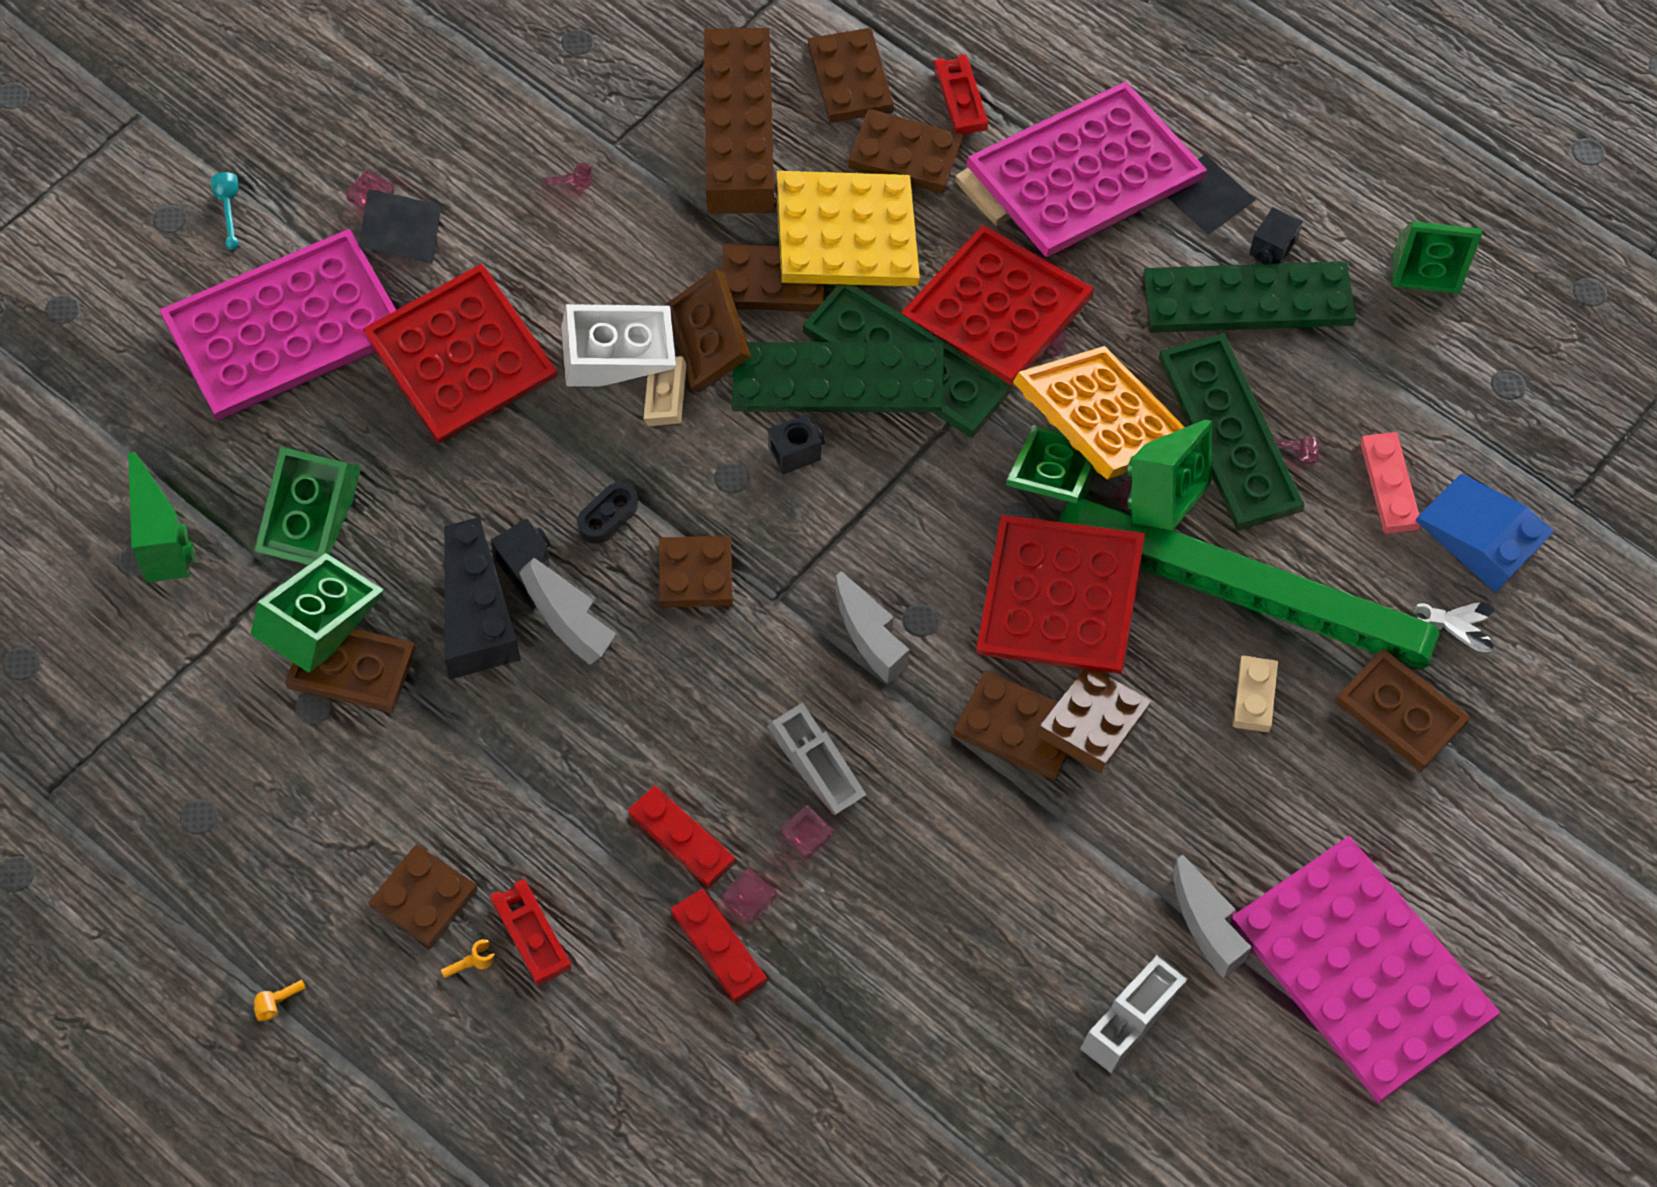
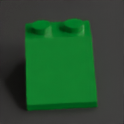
(1434, 256)
(1052, 467)
(1170, 476)
(306, 505)
(156, 533)
(314, 611)

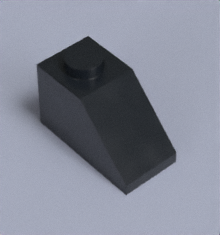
(518, 547)

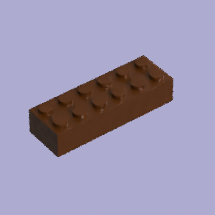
(738, 121)

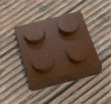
(695, 571)
(423, 896)

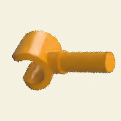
(471, 960)
(266, 1001)

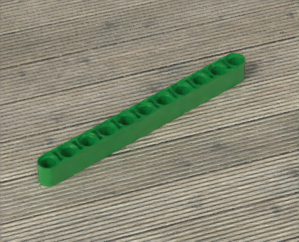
(1269, 589)

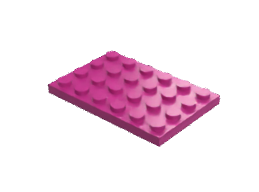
(1086, 168)
(279, 323)
(1364, 968)

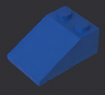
(1484, 529)

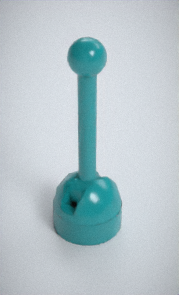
(225, 188)

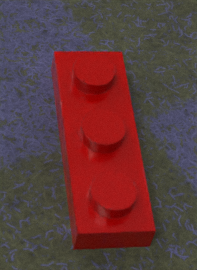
(681, 836)
(718, 946)

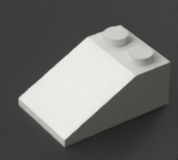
(615, 343)

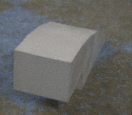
(566, 611)
(871, 629)
(816, 759)
(1209, 919)
(1133, 1014)

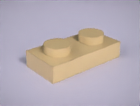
(981, 197)
(665, 395)
(1255, 694)

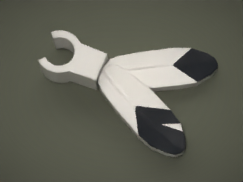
(1460, 622)

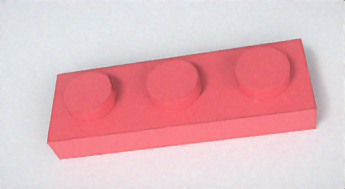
(1390, 482)

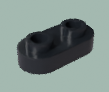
(604, 512)

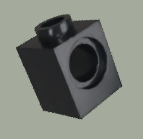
(1275, 237)
(791, 456)

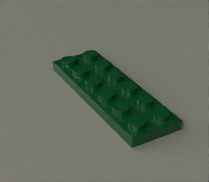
(1248, 296)
(855, 316)
(840, 377)
(1243, 451)

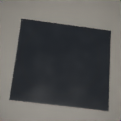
(1212, 198)
(400, 225)

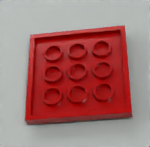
(998, 303)
(459, 353)
(1061, 594)

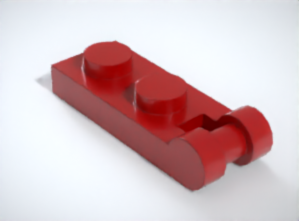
(961, 94)
(531, 933)

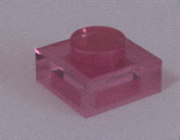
(358, 191)
(806, 832)
(750, 895)

